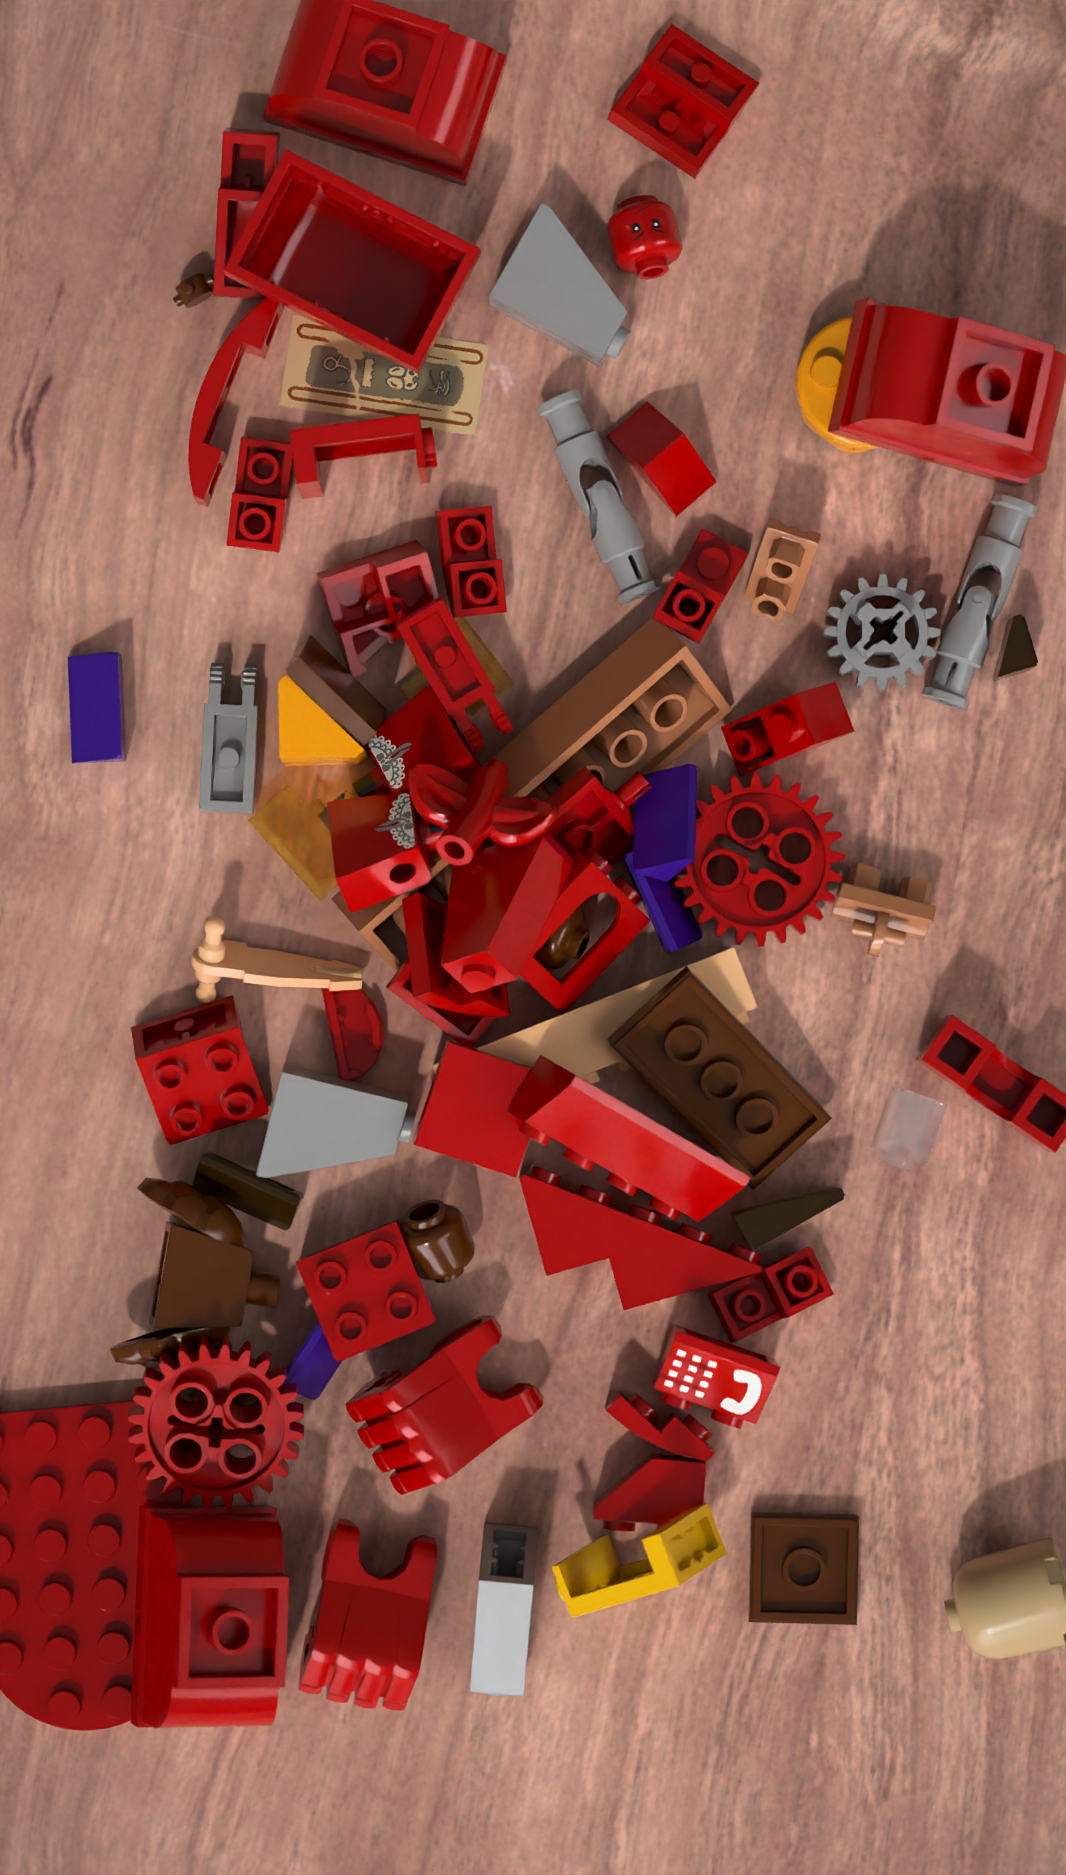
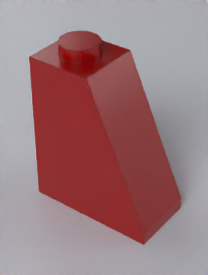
(500, 909)

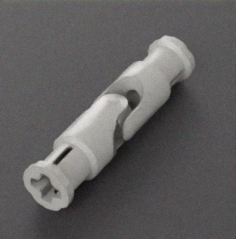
(611, 523)
(967, 634)

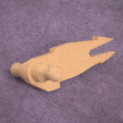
(263, 966)

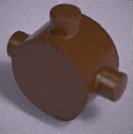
(194, 290)

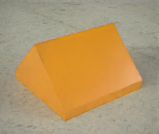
(310, 734)

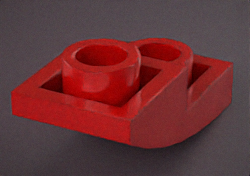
(260, 494)
(469, 561)
(770, 1295)
(676, 1435)

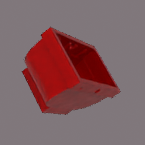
(386, 85)
(352, 261)
(949, 391)
(209, 1617)

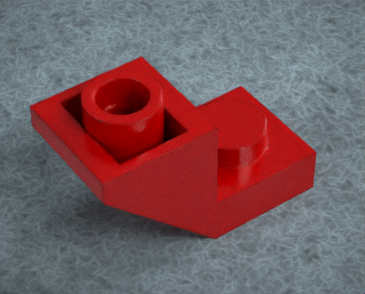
(700, 586)

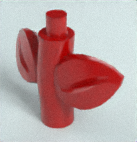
(476, 809)

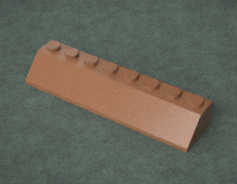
(619, 719)

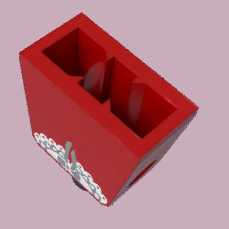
(416, 734)
(379, 847)

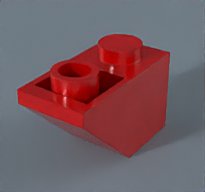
(787, 728)
(652, 1492)

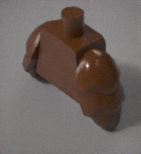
(200, 1276)

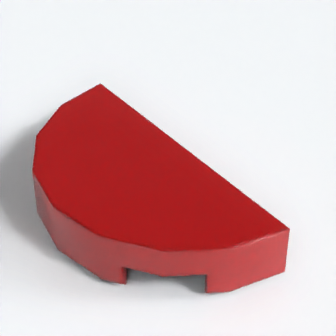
(354, 1031)

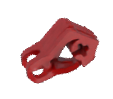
(437, 1412)
(368, 1627)

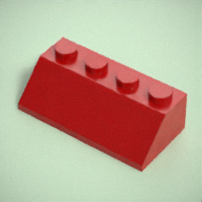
(624, 1142)

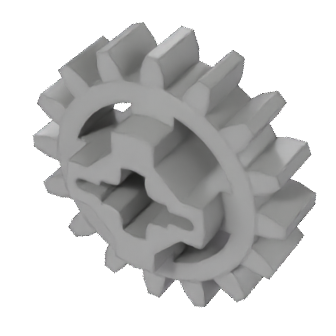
(863, 614)

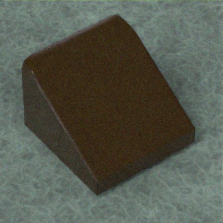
(1017, 650)

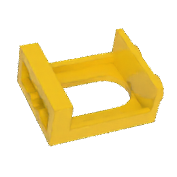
(675, 1553)

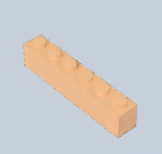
(580, 1036)

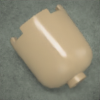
(1010, 1601)

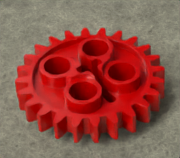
(779, 816)
(221, 1377)

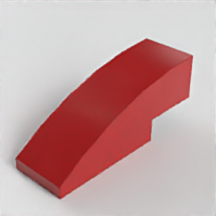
(246, 169)

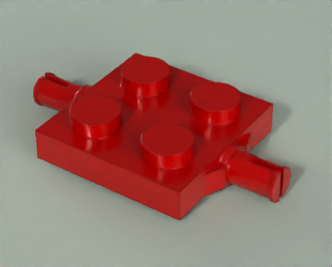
(596, 815)

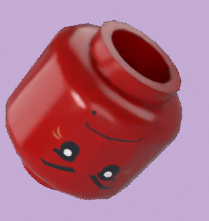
(644, 236)

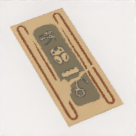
(349, 380)

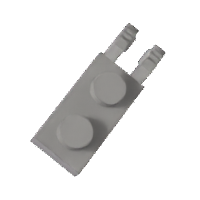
(229, 746)

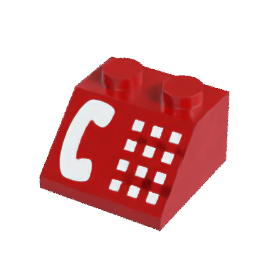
(715, 1376)

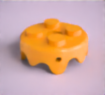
(818, 380)

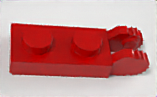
(451, 667)

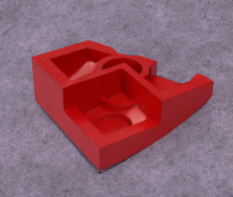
(372, 596)

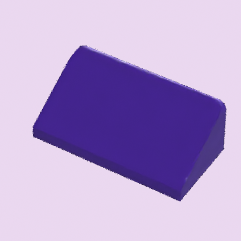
(96, 708)
(666, 823)
(663, 903)
(312, 1365)

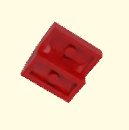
(683, 101)
(430, 981)

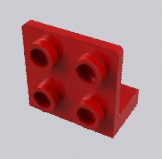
(198, 1070)
(366, 1291)

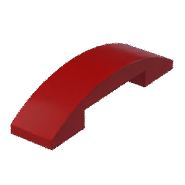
(251, 336)

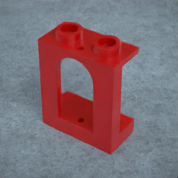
(358, 440)
(585, 879)

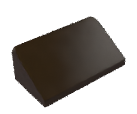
(246, 1191)

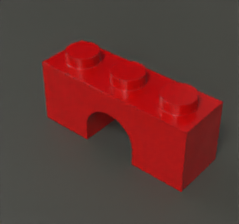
(997, 1082)

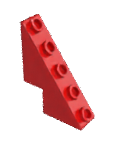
(644, 1256)

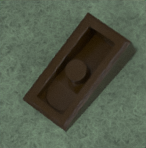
(769, 1220)

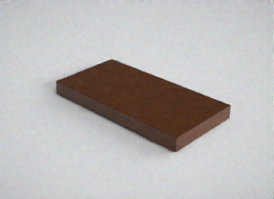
(719, 1077)

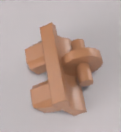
(780, 569)
(882, 915)

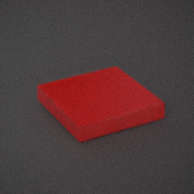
(469, 1110)

